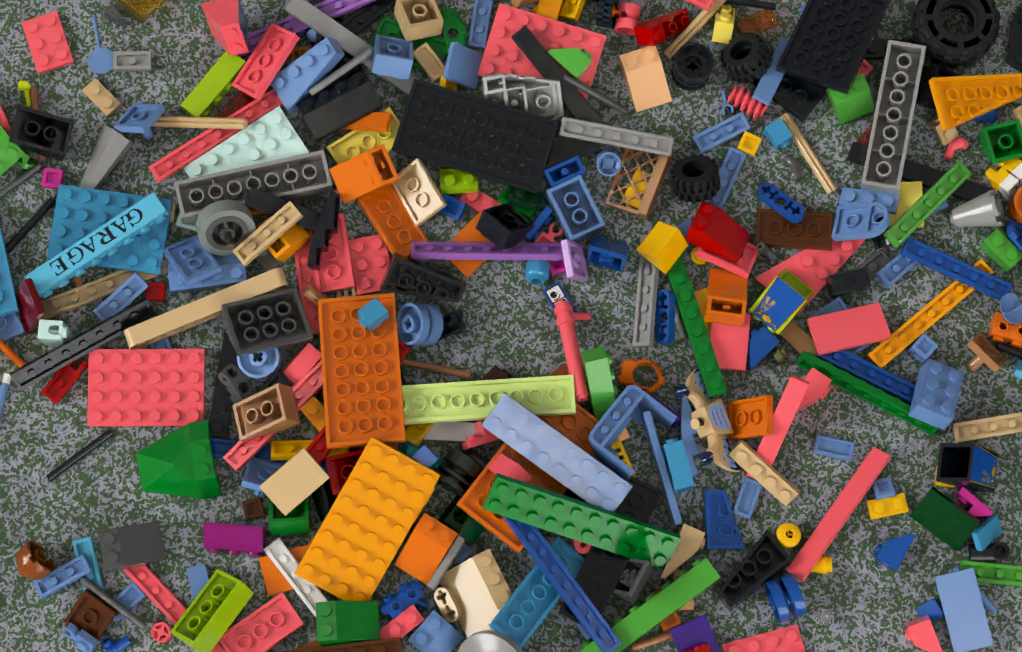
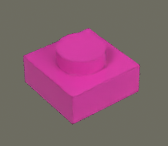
(52, 178)
(557, 267)

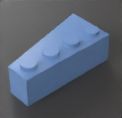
(305, 72)

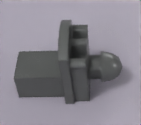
(114, 14)

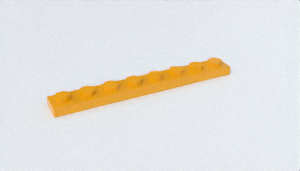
(923, 320)

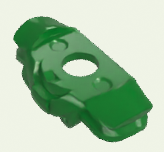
(453, 21)

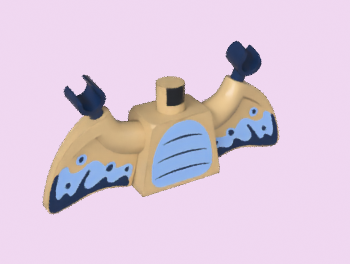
(709, 421)

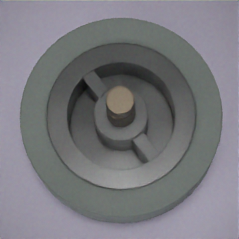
(224, 226)

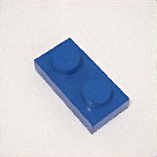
(543, 219)

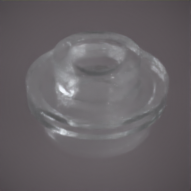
(824, 617)

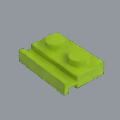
(457, 182)

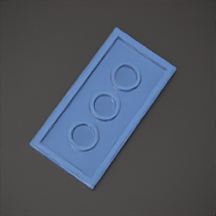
(963, 610)

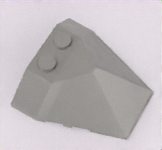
(525, 93)

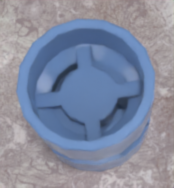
(608, 162)

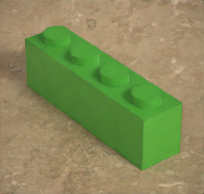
(599, 380)

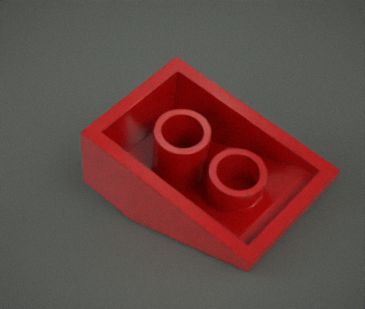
(717, 232)
(340, 467)

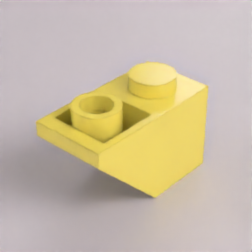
(723, 24)

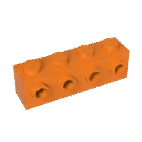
(1002, 330)

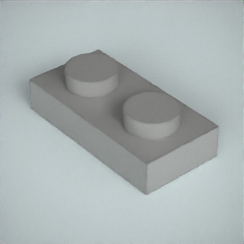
(132, 61)

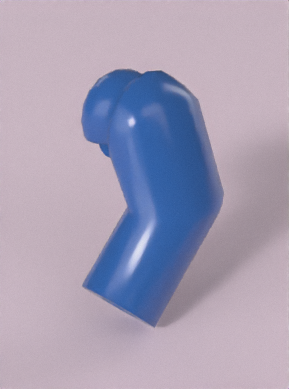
(115, 646)

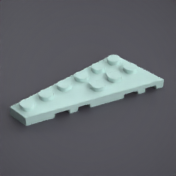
(262, 141)

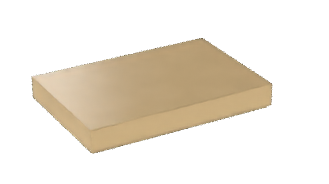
(418, 192)
(294, 481)

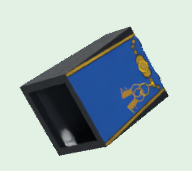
(967, 466)

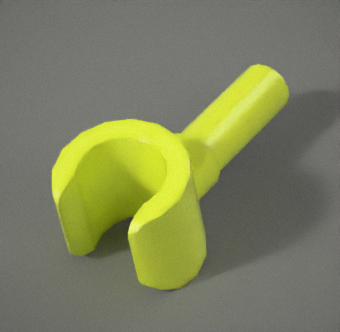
(25, 86)

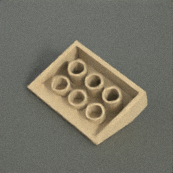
(479, 591)

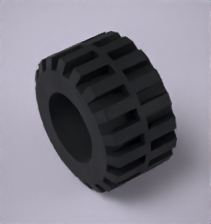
(746, 57)
(695, 178)

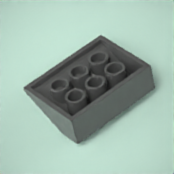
(266, 322)

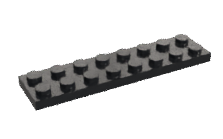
(604, 568)

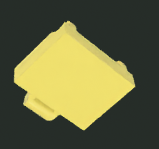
(909, 194)

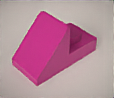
(976, 508)

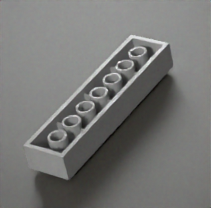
(893, 117)
(286, 178)

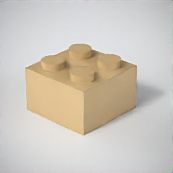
(418, 18)

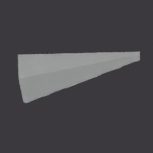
(107, 153)

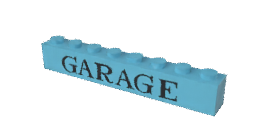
(97, 245)

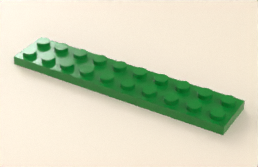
(580, 521)

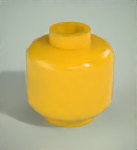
(783, 540)

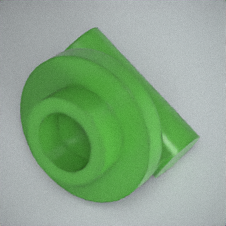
(24, 162)

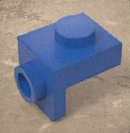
(455, 208)

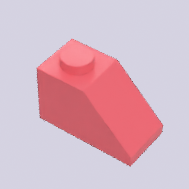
(508, 467)
(923, 634)

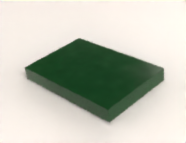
(944, 518)

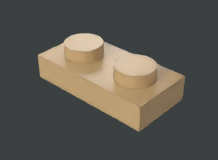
(101, 97)

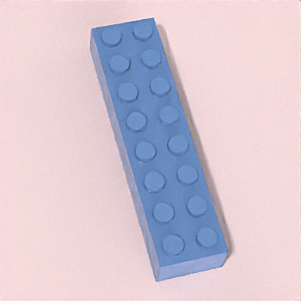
(556, 454)

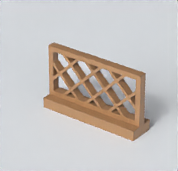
(652, 189)

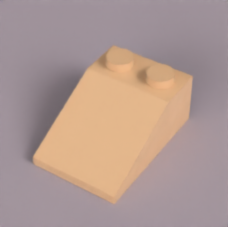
(645, 78)

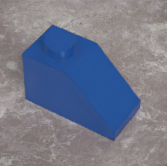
(565, 171)
(760, 345)
(893, 551)

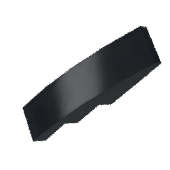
(325, 225)

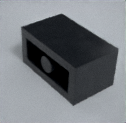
(848, 282)

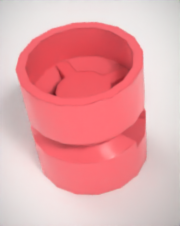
(627, 18)

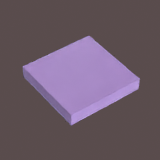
(574, 260)

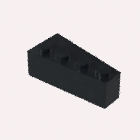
(421, 280)
(754, 571)

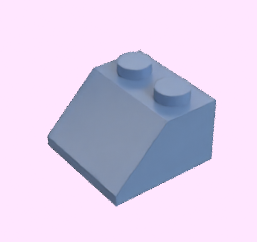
(392, 57)
(435, 635)

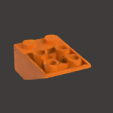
(364, 174)
(726, 298)

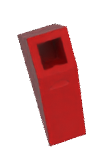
(661, 28)

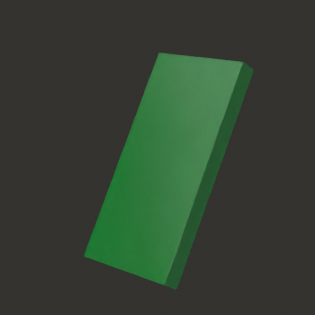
(391, 28)

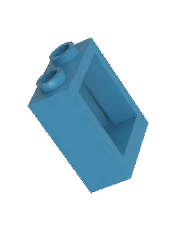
(677, 465)

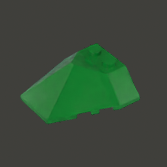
(181, 464)

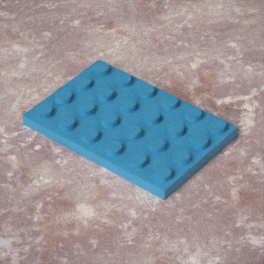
(86, 209)

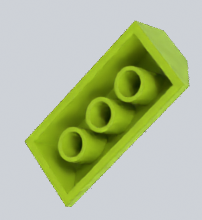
(212, 612)

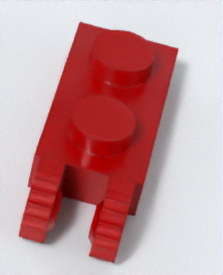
(63, 381)

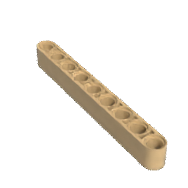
(203, 309)

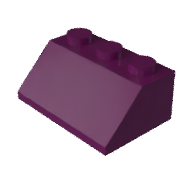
(234, 538)

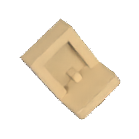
(943, 137)

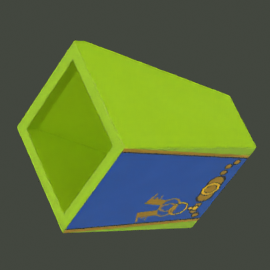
(781, 301)

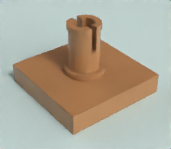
(985, 353)

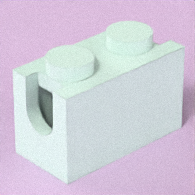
(53, 332)

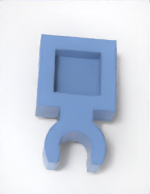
(82, 639)

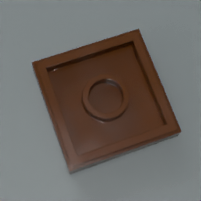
(91, 614)

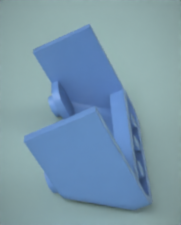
(624, 409)

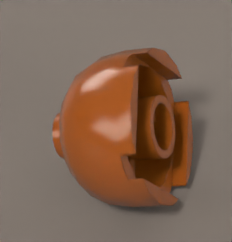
(31, 561)

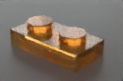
(757, 22)

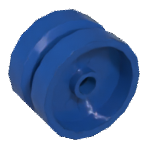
(785, 598)

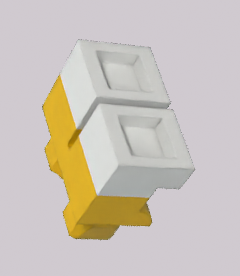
(1007, 178)

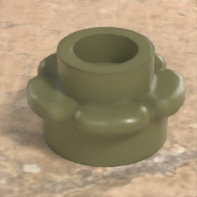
(780, 355)

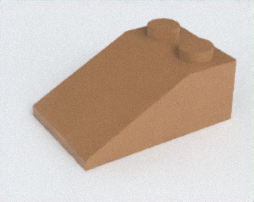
(266, 412)

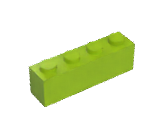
(213, 86)

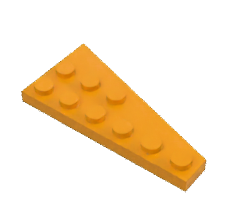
(968, 97)

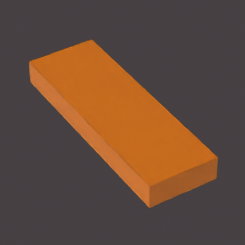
(373, 122)

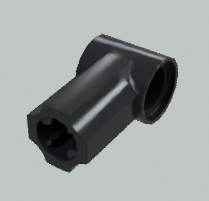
(988, 553)

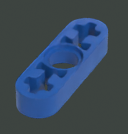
(784, 210)
(660, 311)

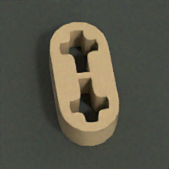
(448, 604)

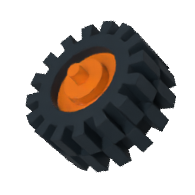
(606, 13)

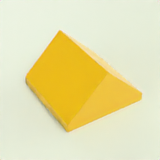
(663, 246)

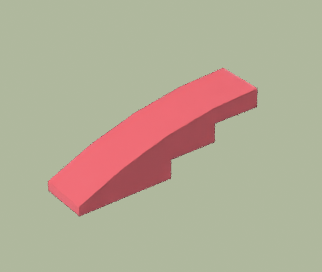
(302, 364)

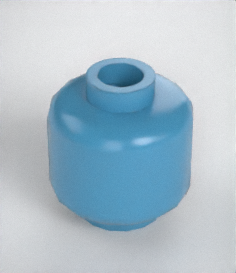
(537, 271)

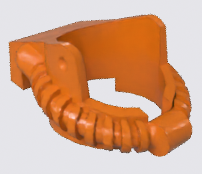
(630, 366)

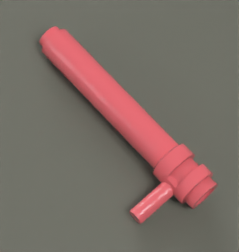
(566, 323)

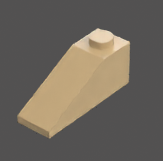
(690, 542)

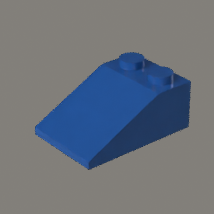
(608, 253)

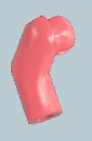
(959, 143)

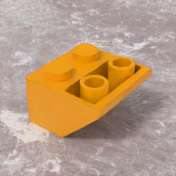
(289, 242)

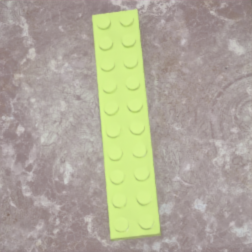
(477, 398)

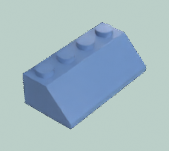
(232, 273)

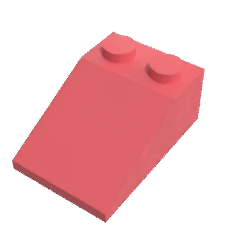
(817, 388)

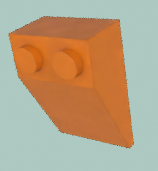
(426, 548)

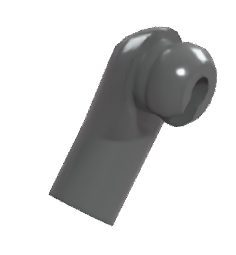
(796, 171)
(768, 253)

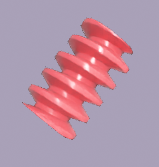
(747, 102)

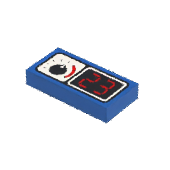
(555, 294)

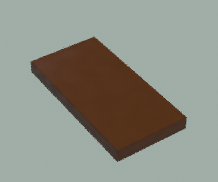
(811, 233)

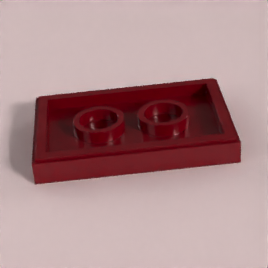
(30, 305)

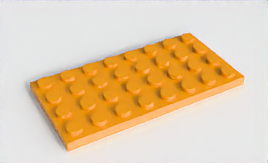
(367, 522)

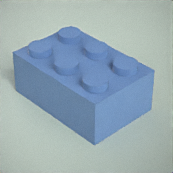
(575, 209)
(936, 394)

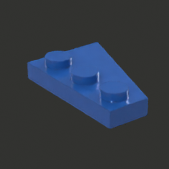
(720, 525)

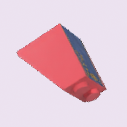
(227, 24)

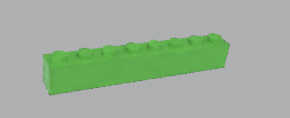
(660, 606)

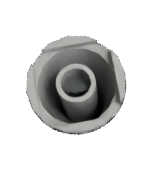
(979, 212)

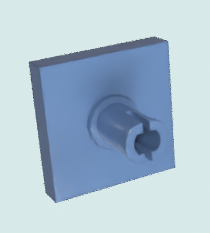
(140, 119)
(257, 472)

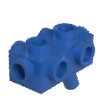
(408, 594)

